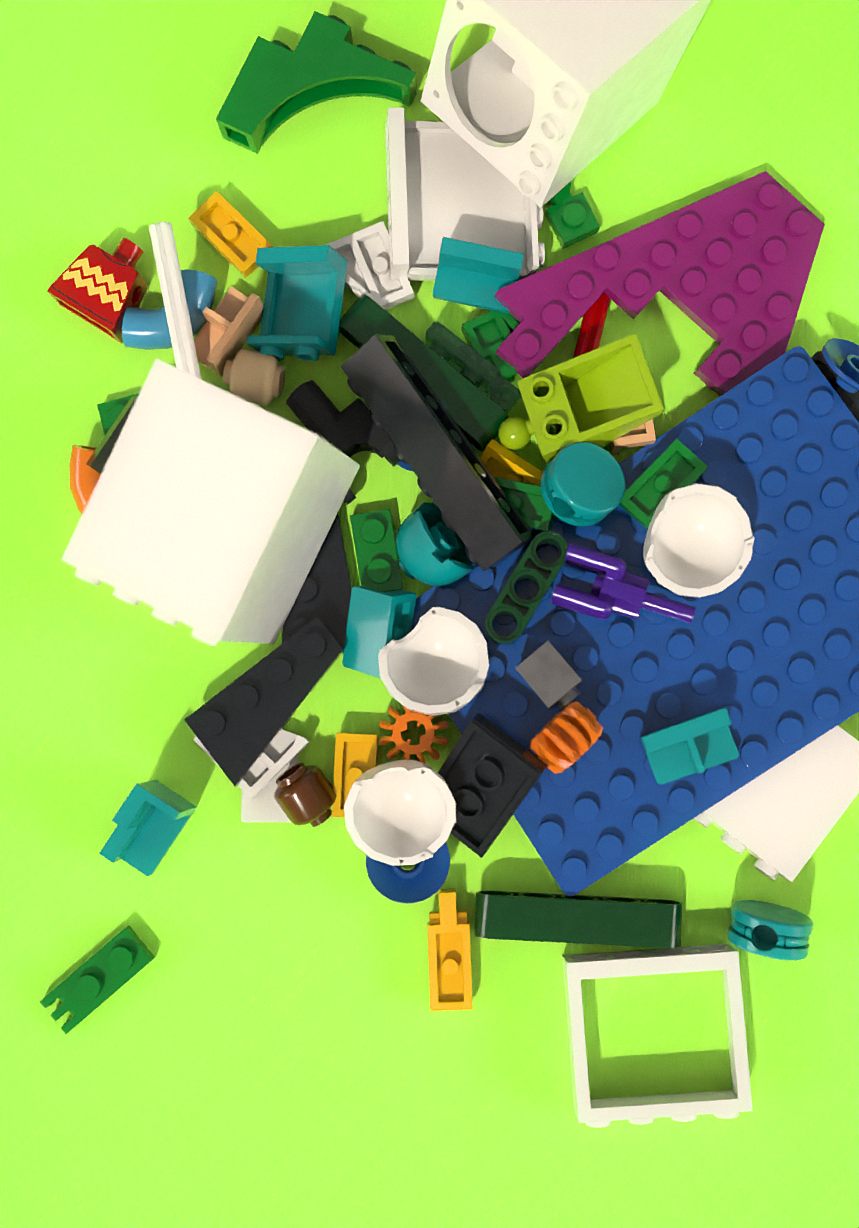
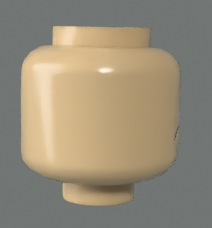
(254, 376)

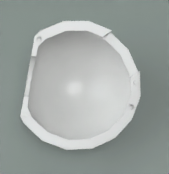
(698, 541)
(436, 664)
(400, 812)

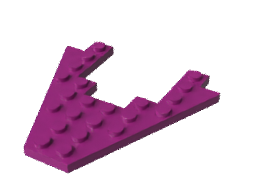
(724, 261)

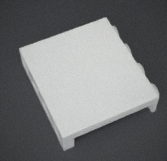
(450, 191)
(791, 805)

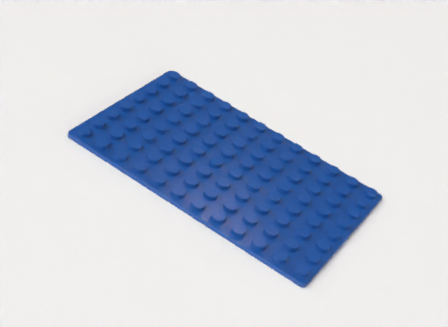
(766, 648)

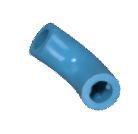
(149, 327)

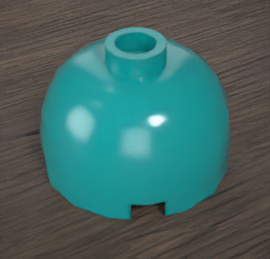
(430, 548)

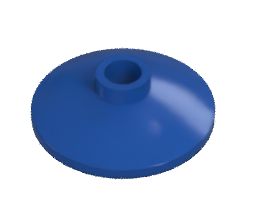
(844, 361)
(413, 884)

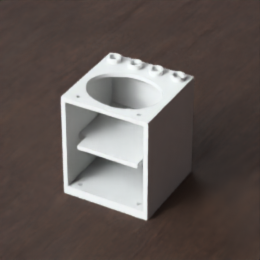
(555, 79)
(209, 510)

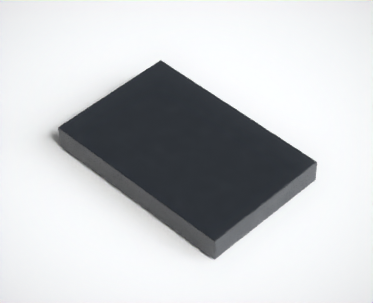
(488, 781)

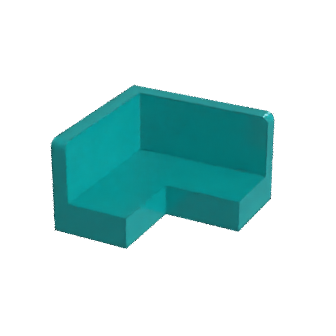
(147, 826)

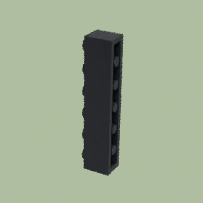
(436, 452)

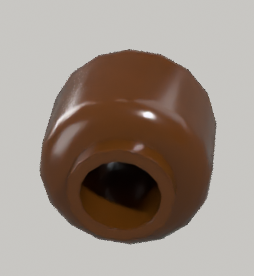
(305, 795)

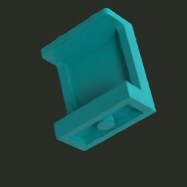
(300, 301)

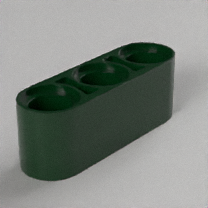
(528, 568)

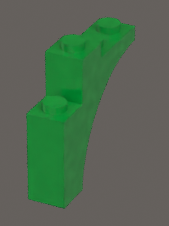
(322, 68)

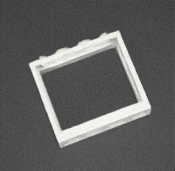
(643, 1109)

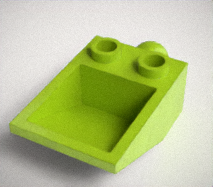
(585, 400)

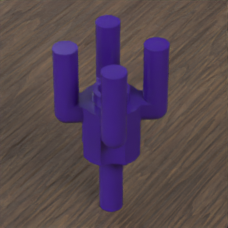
(613, 590)

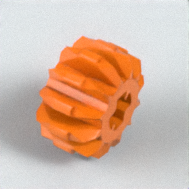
(566, 737)
(425, 740)

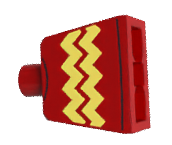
(102, 286)

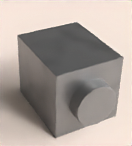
(550, 676)

